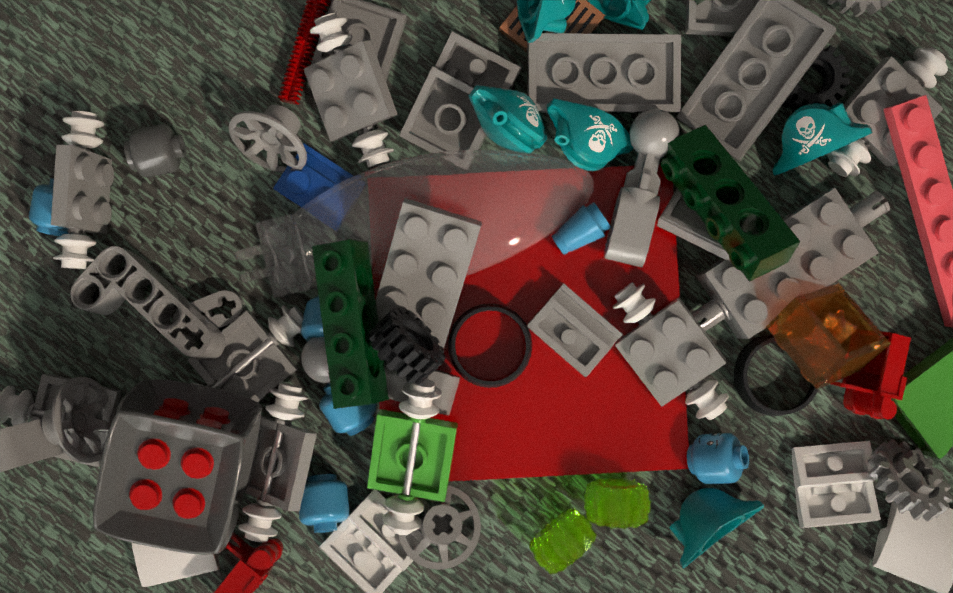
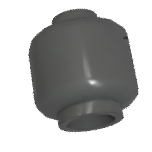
(154, 150)

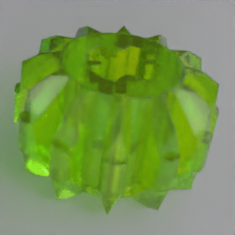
(617, 503)
(562, 541)

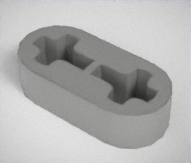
(214, 301)

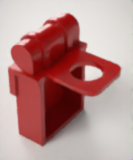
(879, 381)
(252, 567)

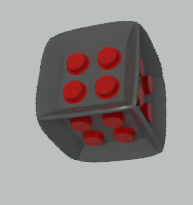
(176, 466)

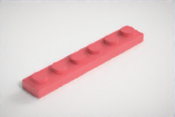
(927, 190)

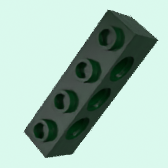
(728, 203)
(347, 318)

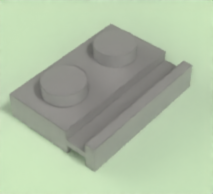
(574, 330)

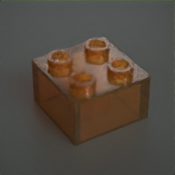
(827, 335)

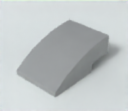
(443, 112)

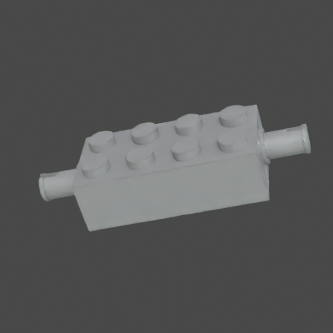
(828, 249)

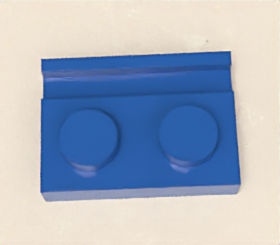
(314, 179)

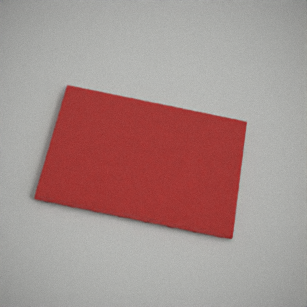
(552, 414)

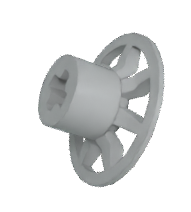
(273, 132)
(75, 421)
(443, 526)

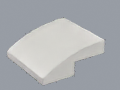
(834, 484)
(368, 547)
(917, 549)
(163, 565)

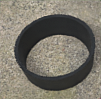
(452, 339)
(741, 380)

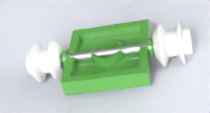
(412, 456)

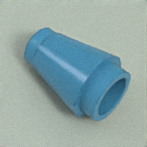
(581, 229)

